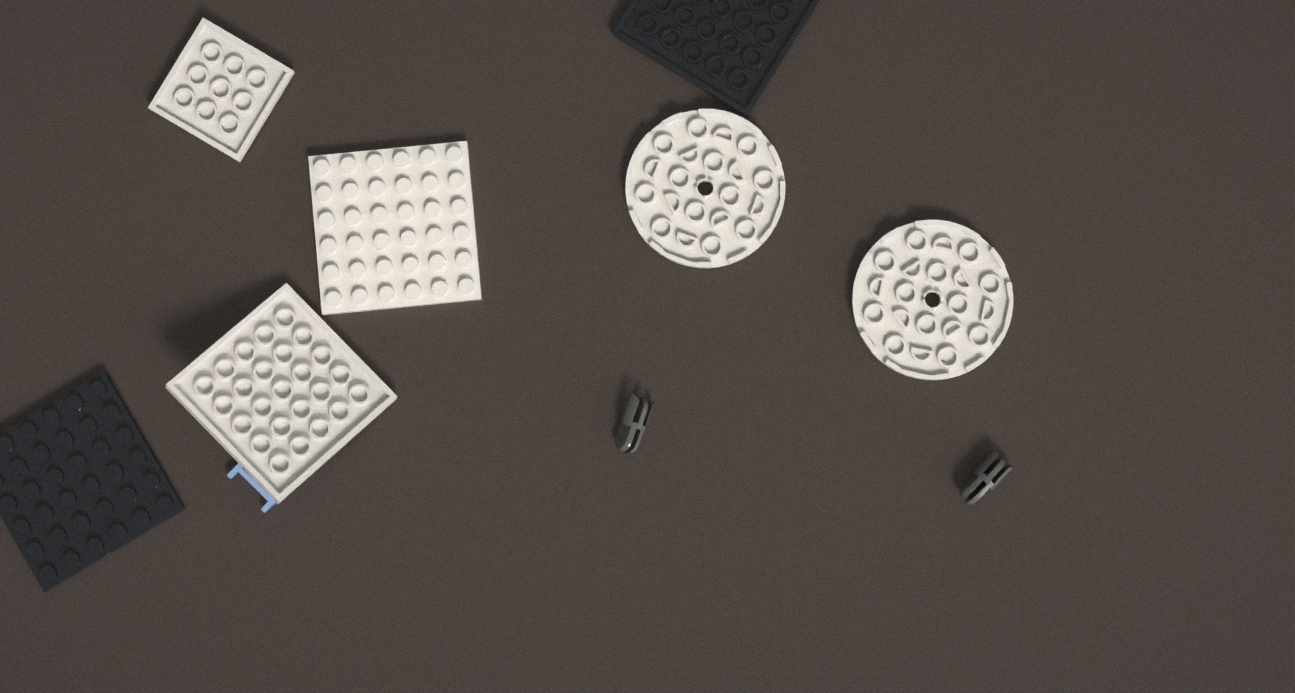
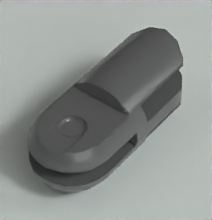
(633, 423)
(982, 480)

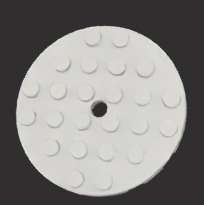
(711, 227)
(938, 260)

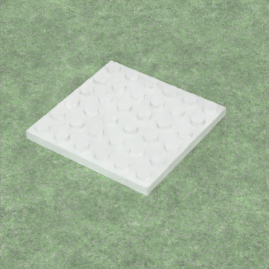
(394, 228)
(281, 392)

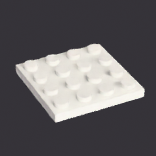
(221, 89)

